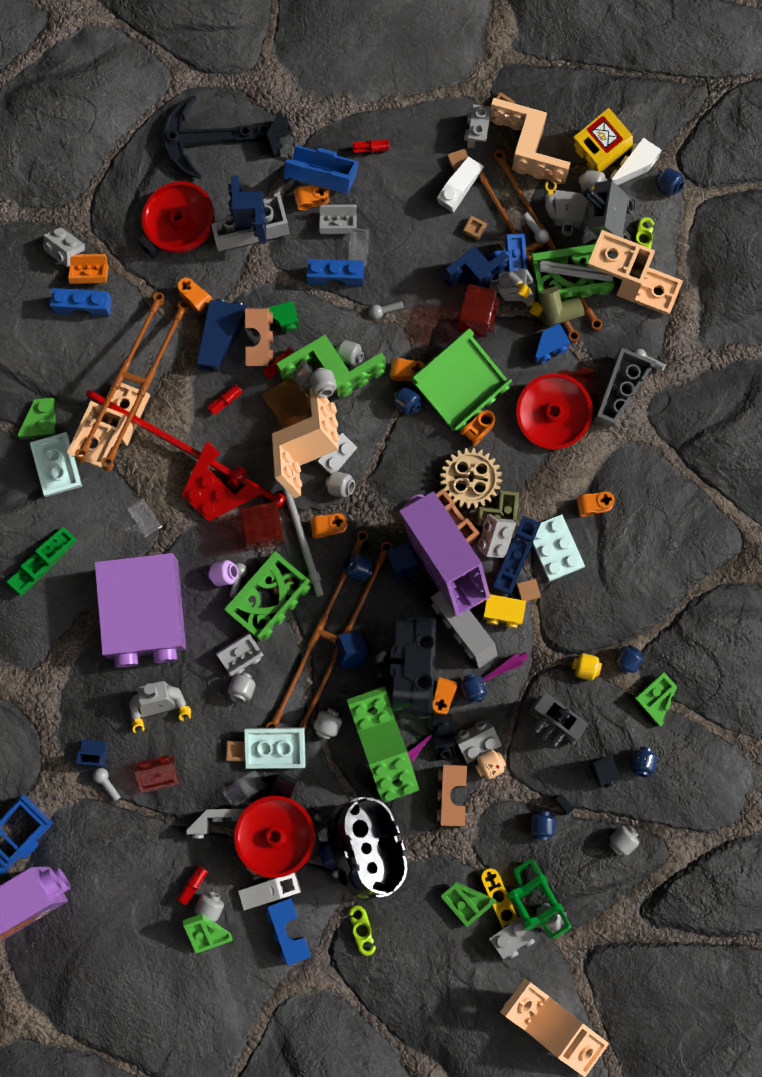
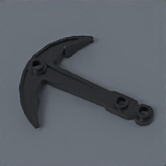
(192, 137)

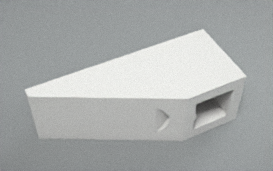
(639, 162)
(269, 891)

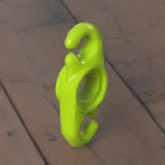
(643, 231)
(356, 922)

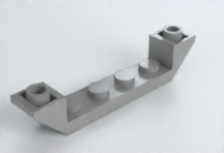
(201, 825)

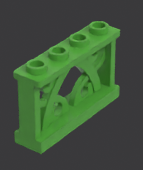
(571, 290)
(268, 569)

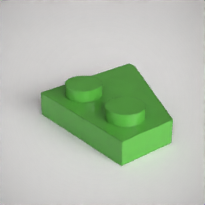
(39, 420)
(657, 697)
(467, 902)
(205, 933)

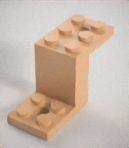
(532, 126)
(634, 270)
(109, 426)
(304, 443)
(554, 1027)

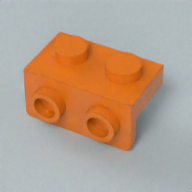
(88, 268)

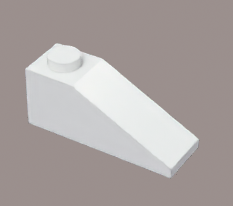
(459, 184)

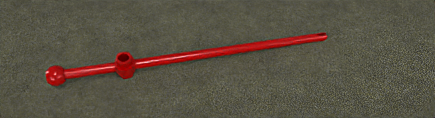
(236, 476)

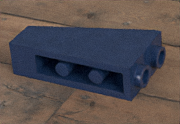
(219, 333)

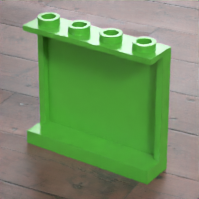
(460, 381)

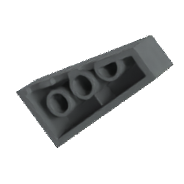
(622, 383)

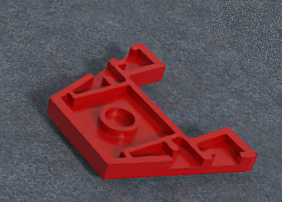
(209, 493)

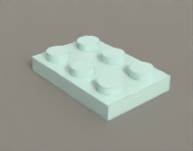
(54, 466)
(557, 549)
(274, 748)

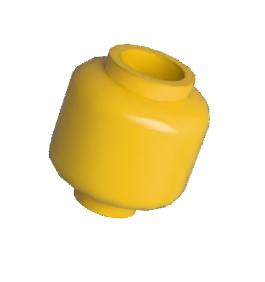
(587, 666)

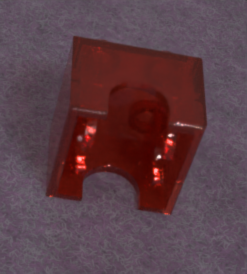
(479, 310)
(261, 525)

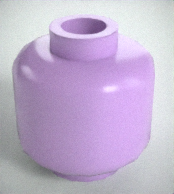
(223, 573)

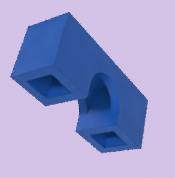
(347, 271)
(67, 300)
(292, 949)

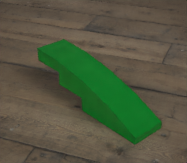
(41, 562)

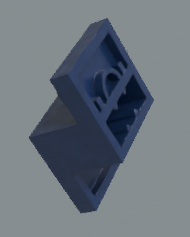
(247, 209)
(475, 269)

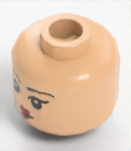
(490, 764)

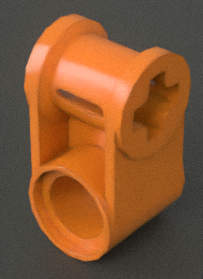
(309, 197)
(196, 296)
(403, 369)
(476, 429)
(592, 503)
(326, 525)
(443, 693)

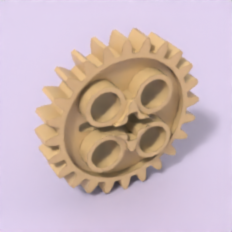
(472, 462)

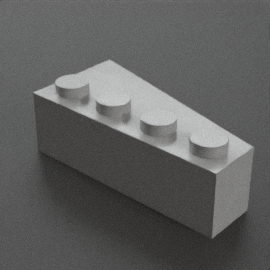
(229, 237)
(466, 631)

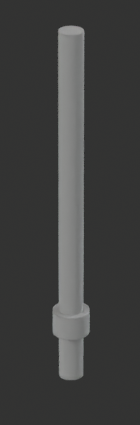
(313, 576)

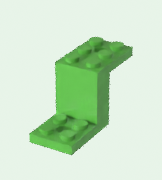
(325, 356)
(383, 745)

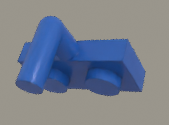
(515, 250)

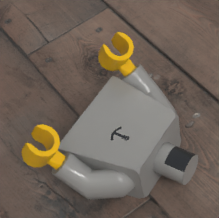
(566, 208)
(518, 286)
(156, 699)

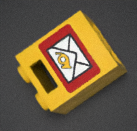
(608, 136)

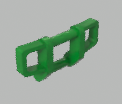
(525, 890)

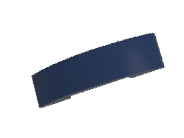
(517, 554)

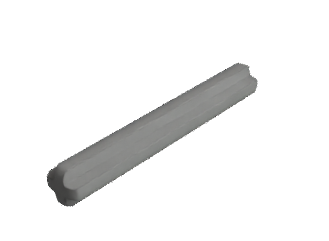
(573, 270)

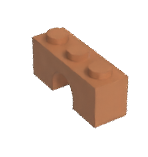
(260, 320)
(464, 525)
(451, 777)

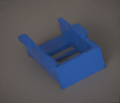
(321, 169)
(31, 843)

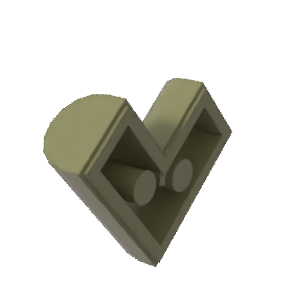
(558, 311)
(506, 509)

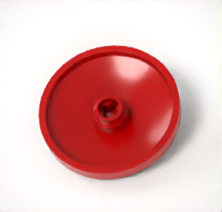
(178, 217)
(554, 411)
(274, 837)

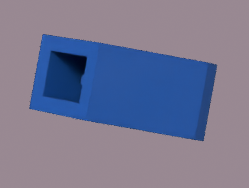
(552, 342)

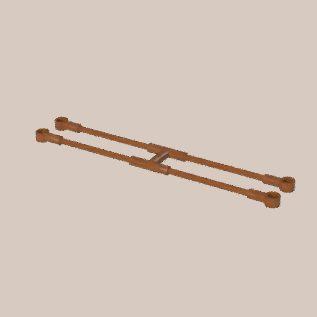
(550, 245)
(158, 300)
(319, 632)

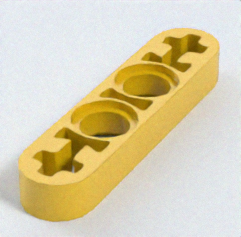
(499, 906)

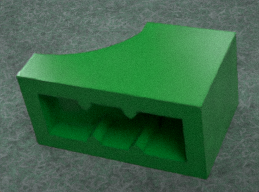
(285, 316)

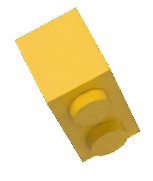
(504, 611)

